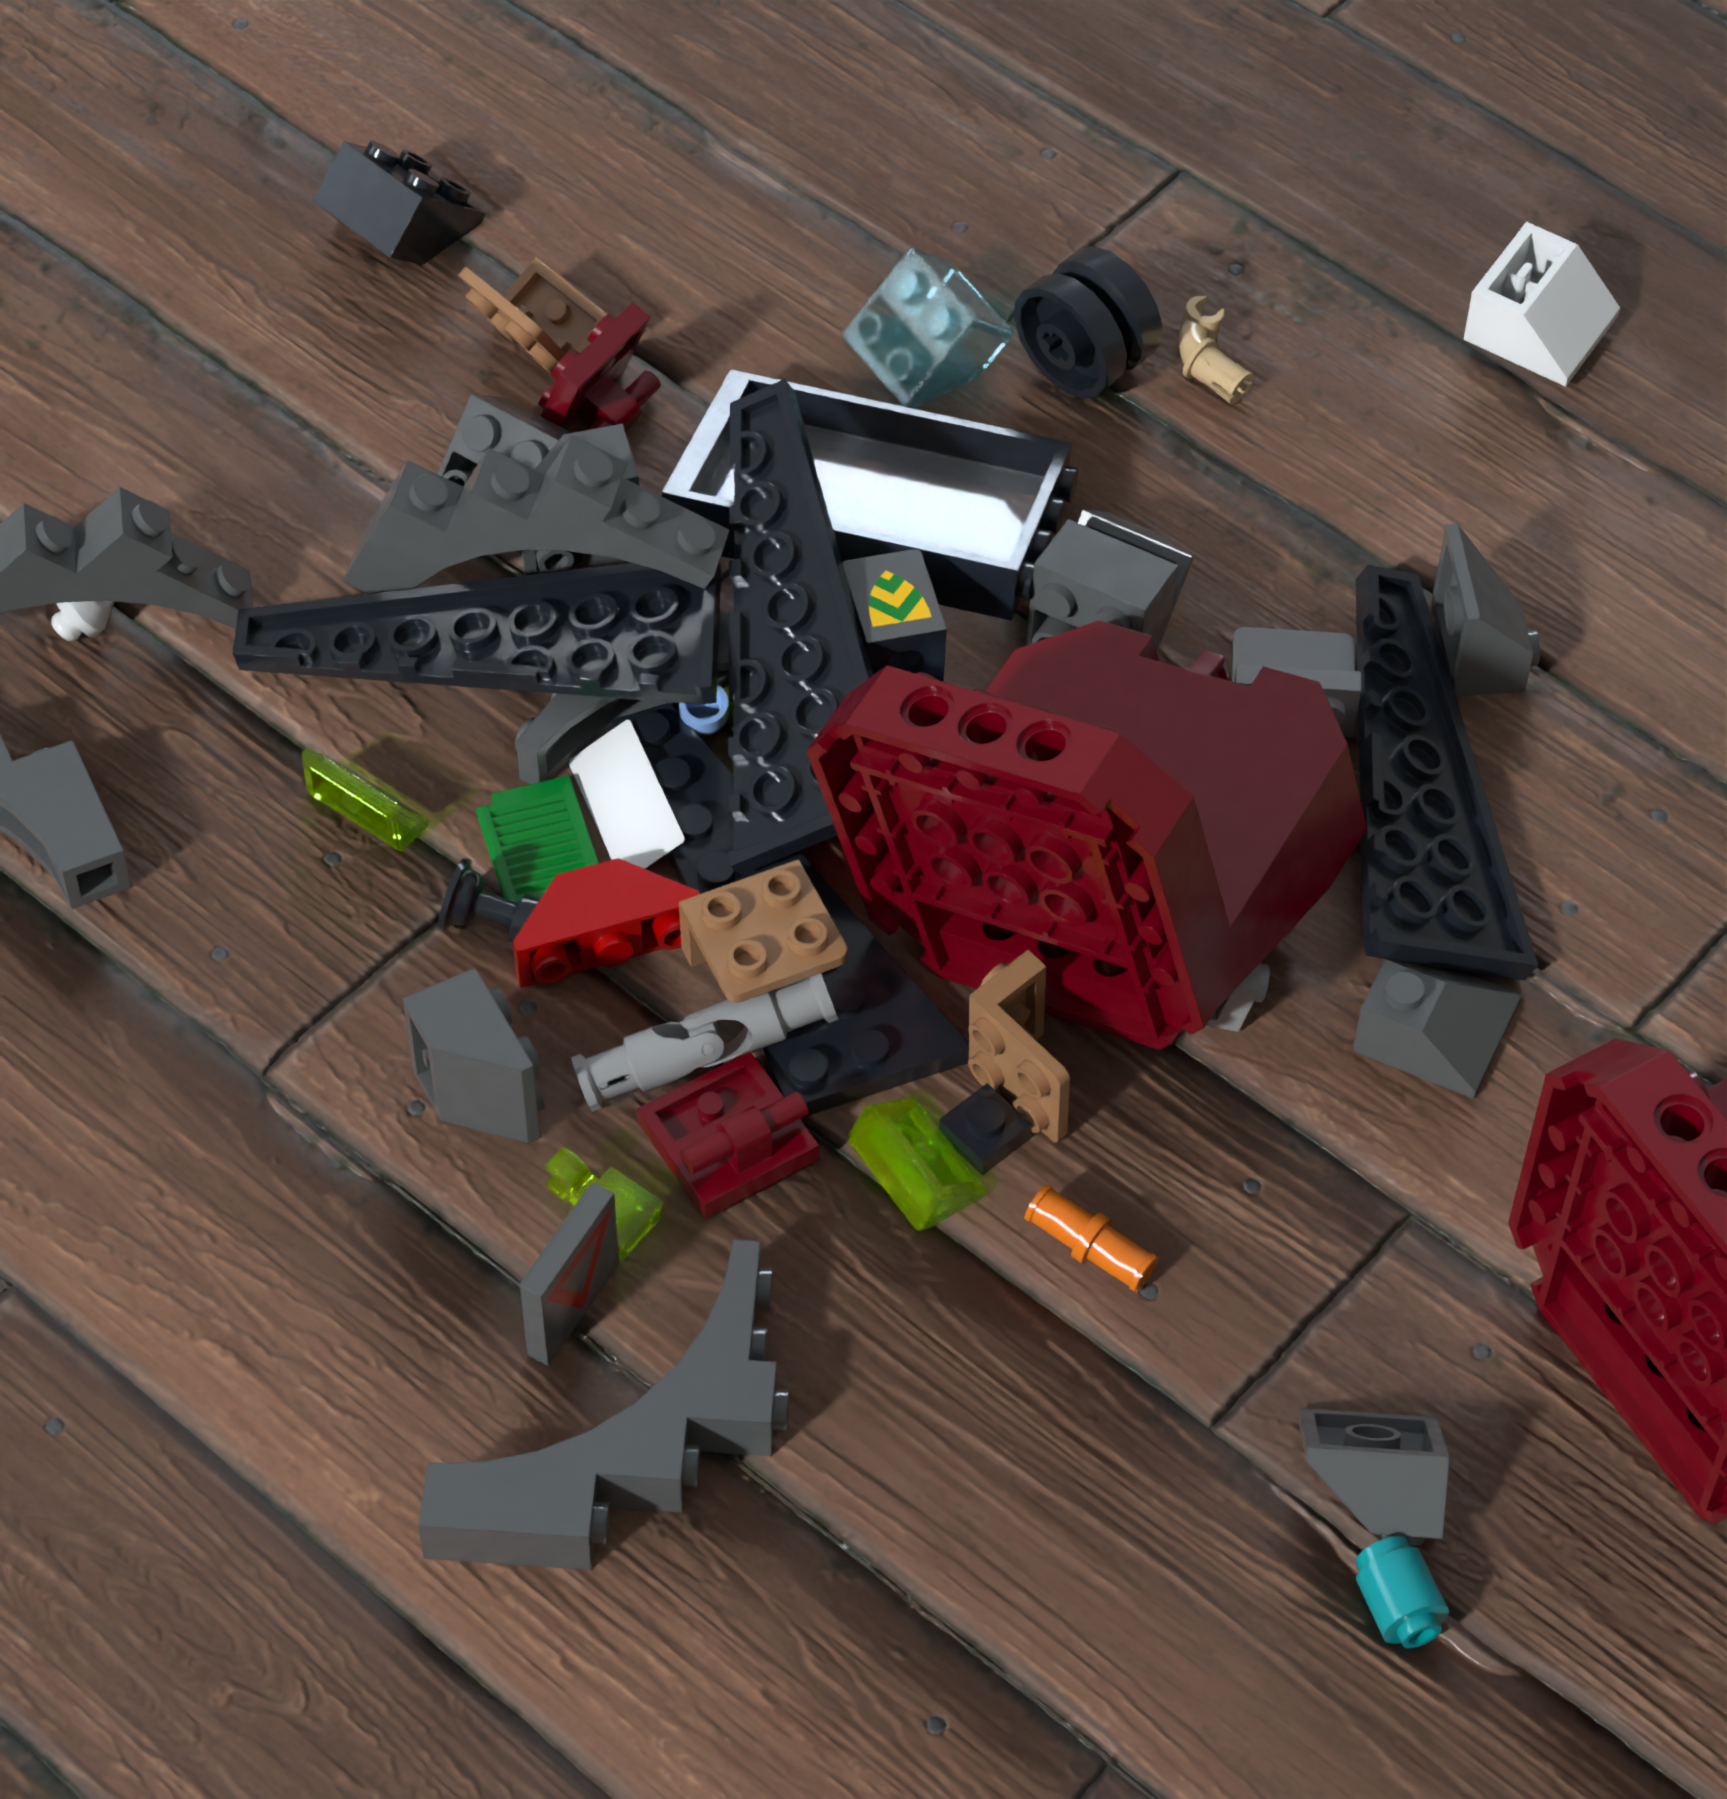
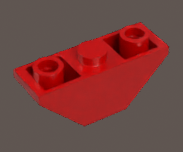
(598, 920)

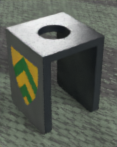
(898, 612)

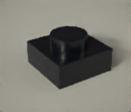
(985, 1129)

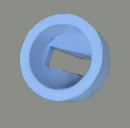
(701, 716)

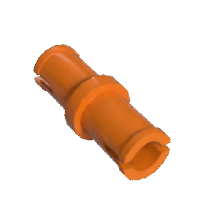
(1091, 1238)

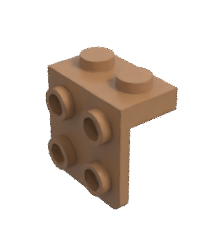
(537, 312)
(761, 932)
(1003, 1047)

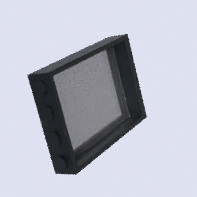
(905, 480)

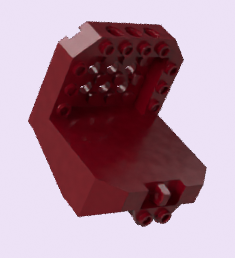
(1100, 814)
(1633, 1227)

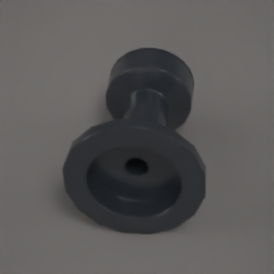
(467, 898)

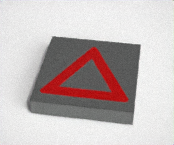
(569, 1273)

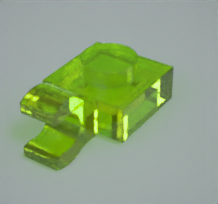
(634, 1206)

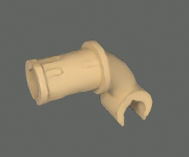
(1204, 360)

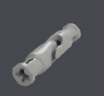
(677, 1048)

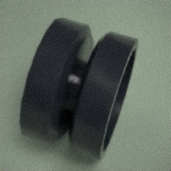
(1088, 322)

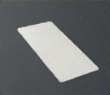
(626, 798)

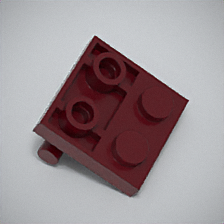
(587, 379)
(729, 1133)

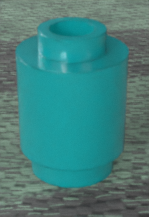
(1401, 1592)

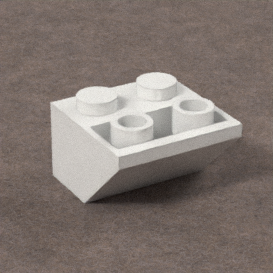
(1541, 305)

